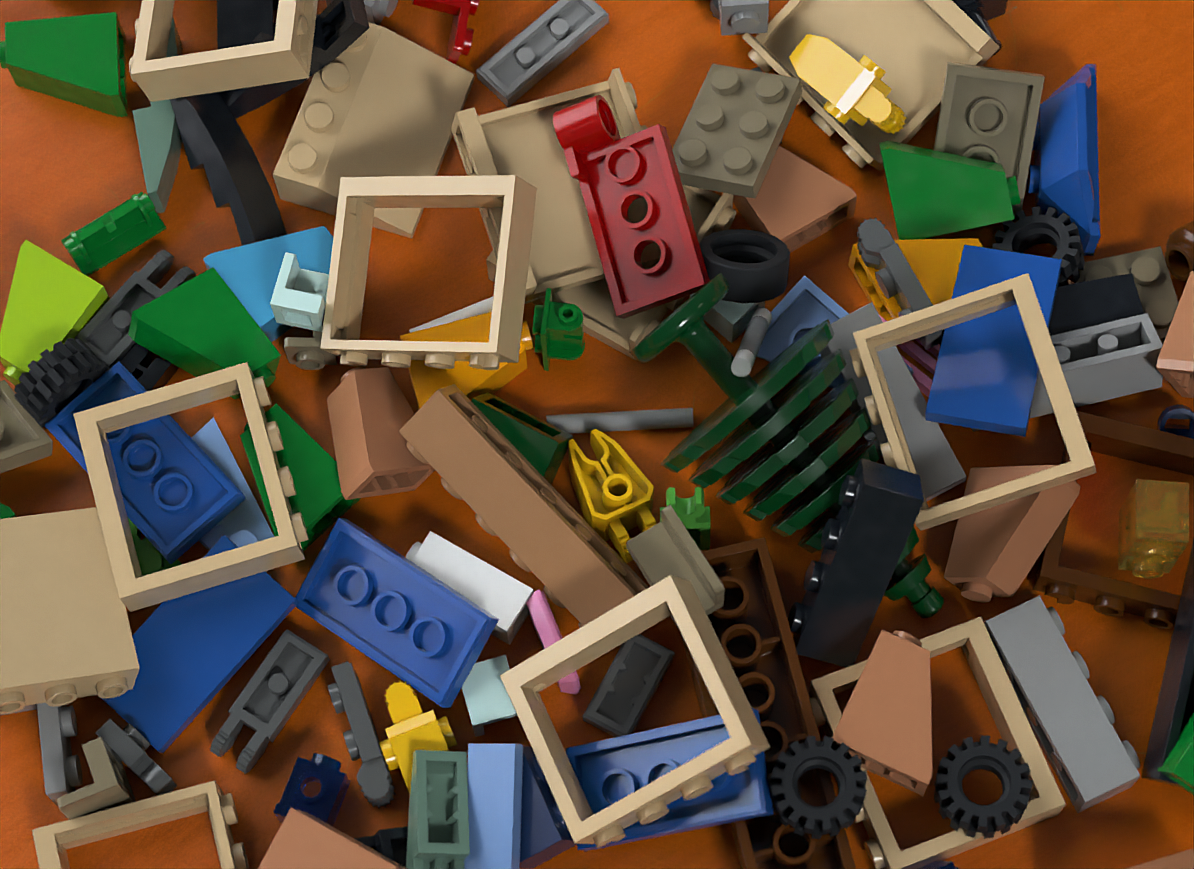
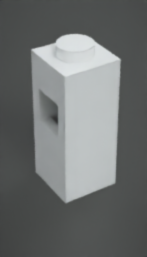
(477, 581)

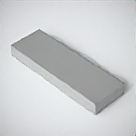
(541, 48)

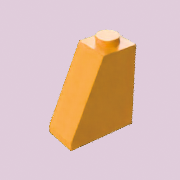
(932, 261)
(469, 380)

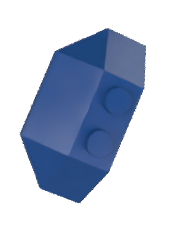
(1067, 156)

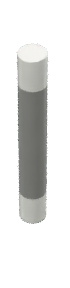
(751, 342)

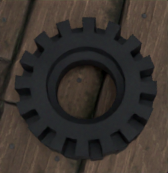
(1049, 230)
(58, 379)
(825, 756)
(1004, 765)

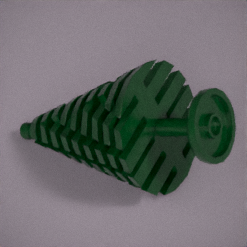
(788, 441)

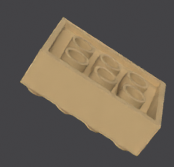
(372, 114)

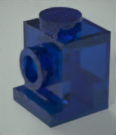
(332, 793)

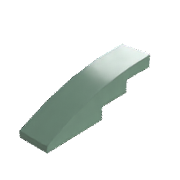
(160, 139)
(438, 811)

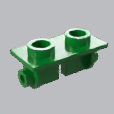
(114, 234)
(558, 330)

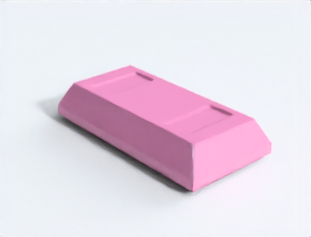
(549, 634)

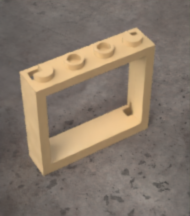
(220, 69)
(351, 254)
(952, 312)
(147, 590)
(525, 681)
(1011, 723)
(54, 839)

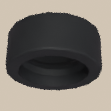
(750, 262)

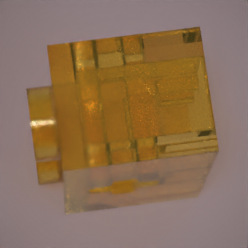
(1153, 527)

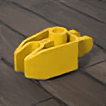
(849, 86)
(611, 491)
(411, 730)

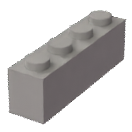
(1104, 362)
(928, 445)
(1061, 705)

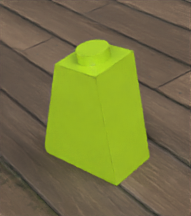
(44, 307)

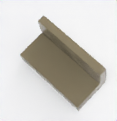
(672, 551)
(110, 785)

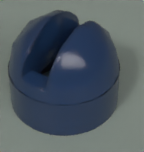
(1177, 412)

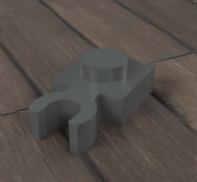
(130, 748)

